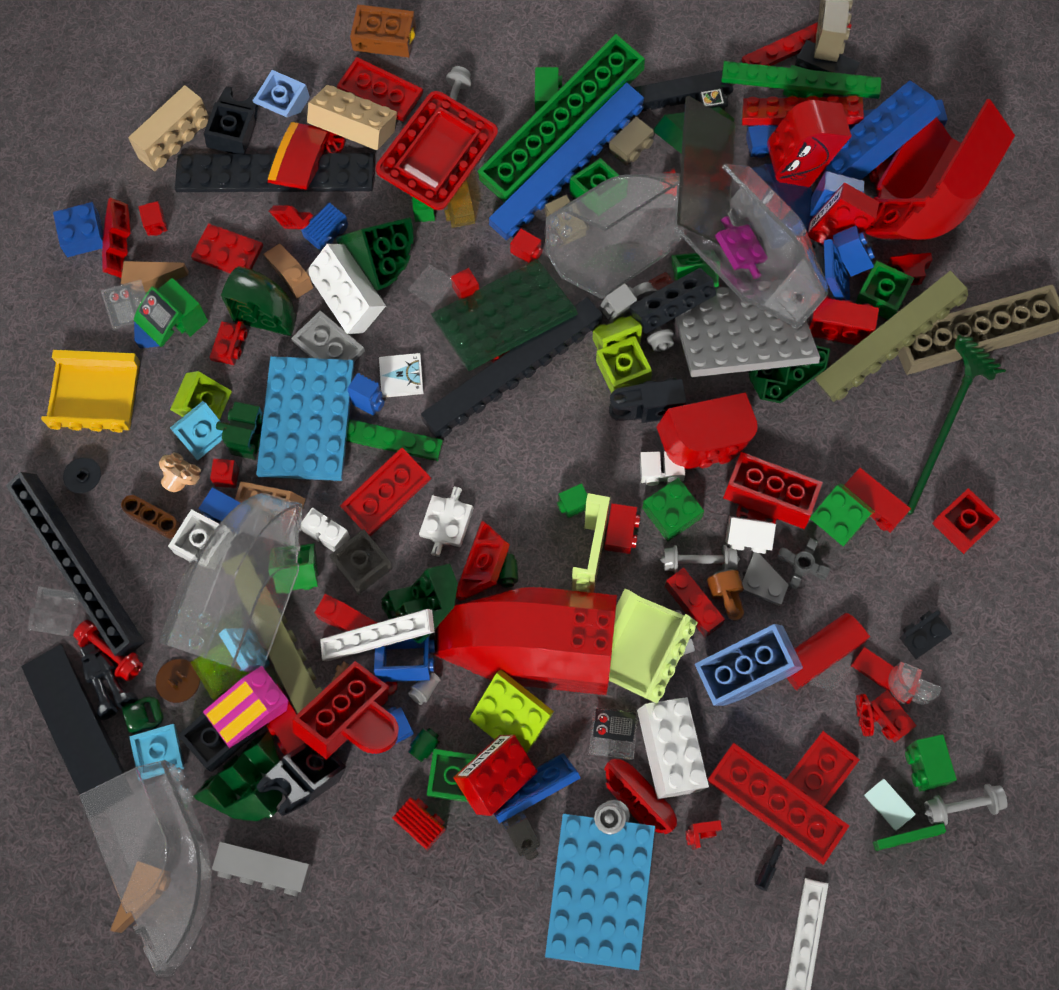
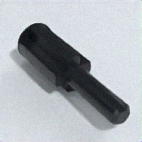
(768, 870)

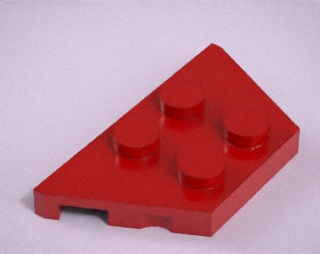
(483, 562)

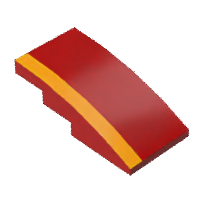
(298, 156)

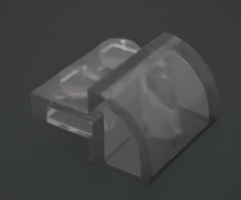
(906, 684)

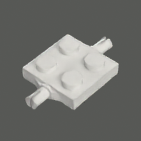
(446, 521)

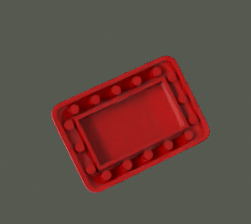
(437, 150)

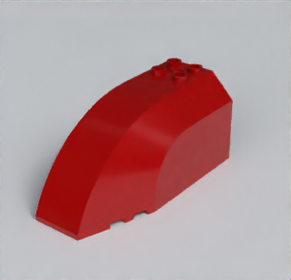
(939, 179)
(535, 637)

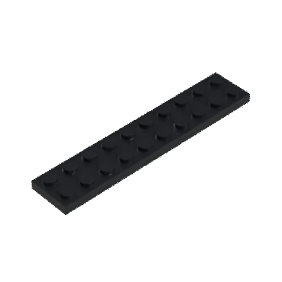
(251, 171)

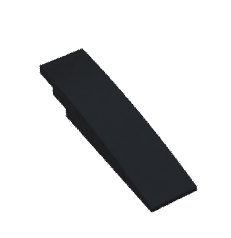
(72, 720)

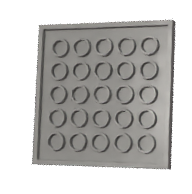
(739, 337)

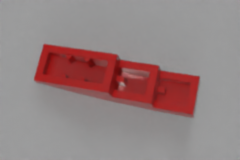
(115, 237)

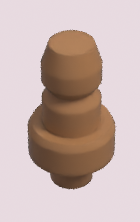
(339, 669)

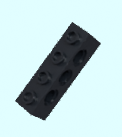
(673, 300)

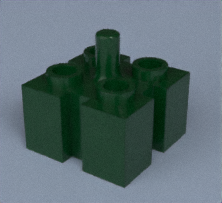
(244, 431)

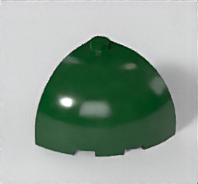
(381, 250)
(258, 301)

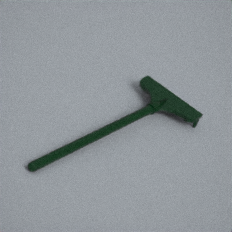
(975, 365)

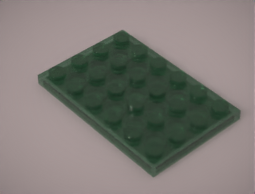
(503, 314)

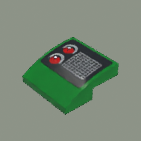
(157, 316)

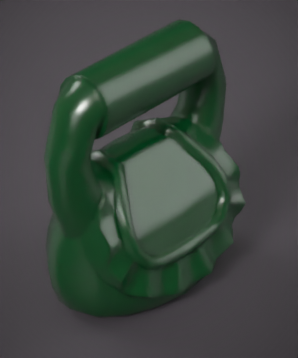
(136, 715)

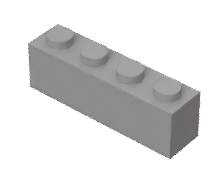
(262, 868)

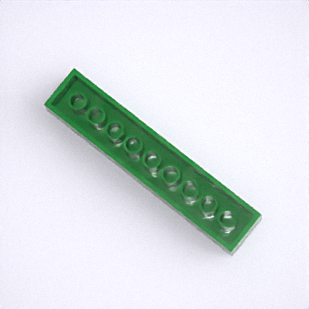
(561, 117)

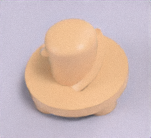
(178, 472)

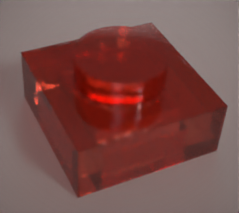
(661, 281)

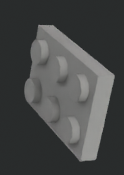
(326, 340)

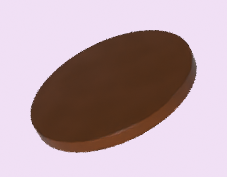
(177, 681)

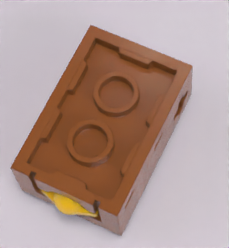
(383, 30)

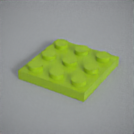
(511, 710)

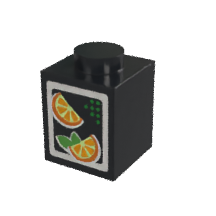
(713, 98)

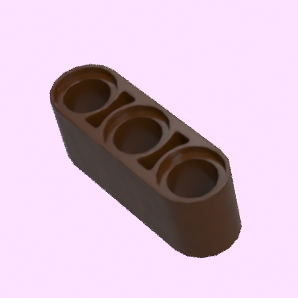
(145, 509)

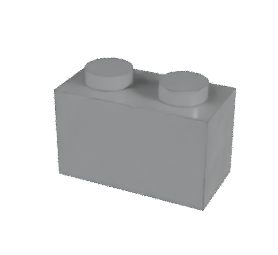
(617, 303)

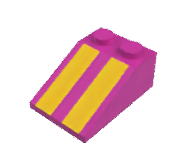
(246, 707)

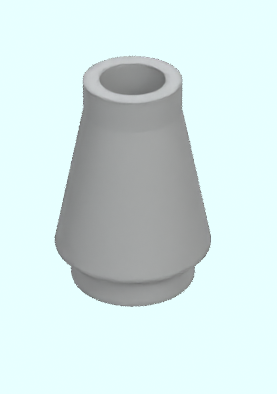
(423, 689)

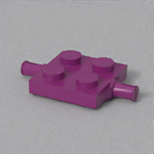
(741, 247)

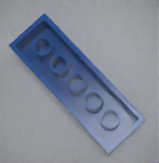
(884, 131)

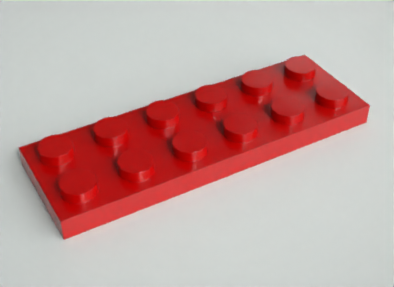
(774, 109)
(778, 803)

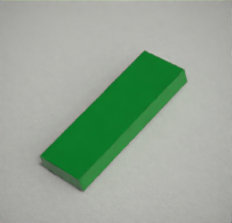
(909, 837)

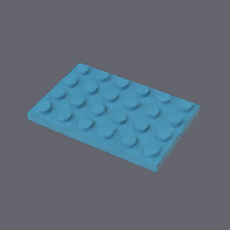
(305, 418)
(600, 893)

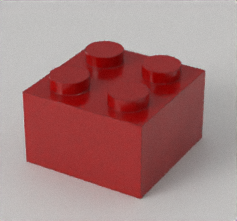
(966, 521)

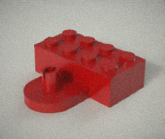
(350, 711)

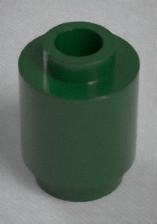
(509, 572)
(424, 744)

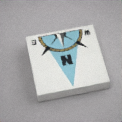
(401, 375)

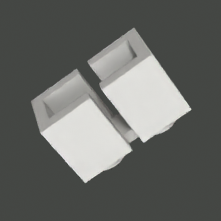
(651, 469)
(331, 533)

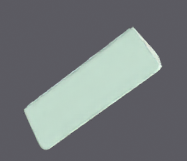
(889, 804)

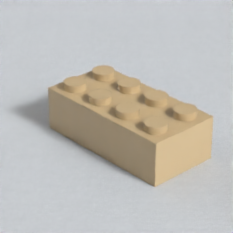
(351, 117)
(169, 128)

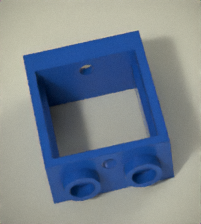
(404, 673)

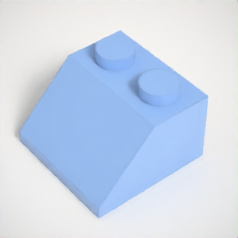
(282, 94)

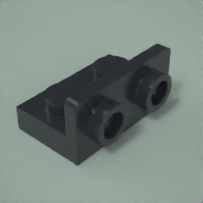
(925, 634)

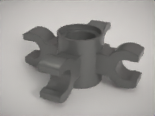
(788, 557)

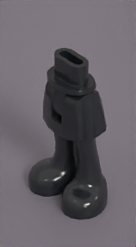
(100, 667)

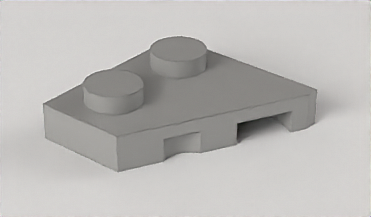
(764, 581)

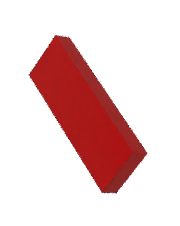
(874, 668)

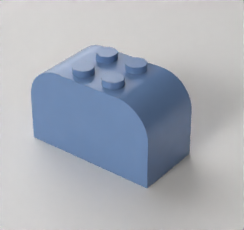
(749, 666)

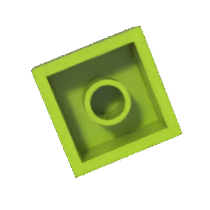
(623, 364)

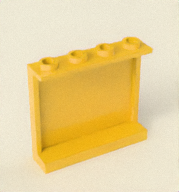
(92, 390)

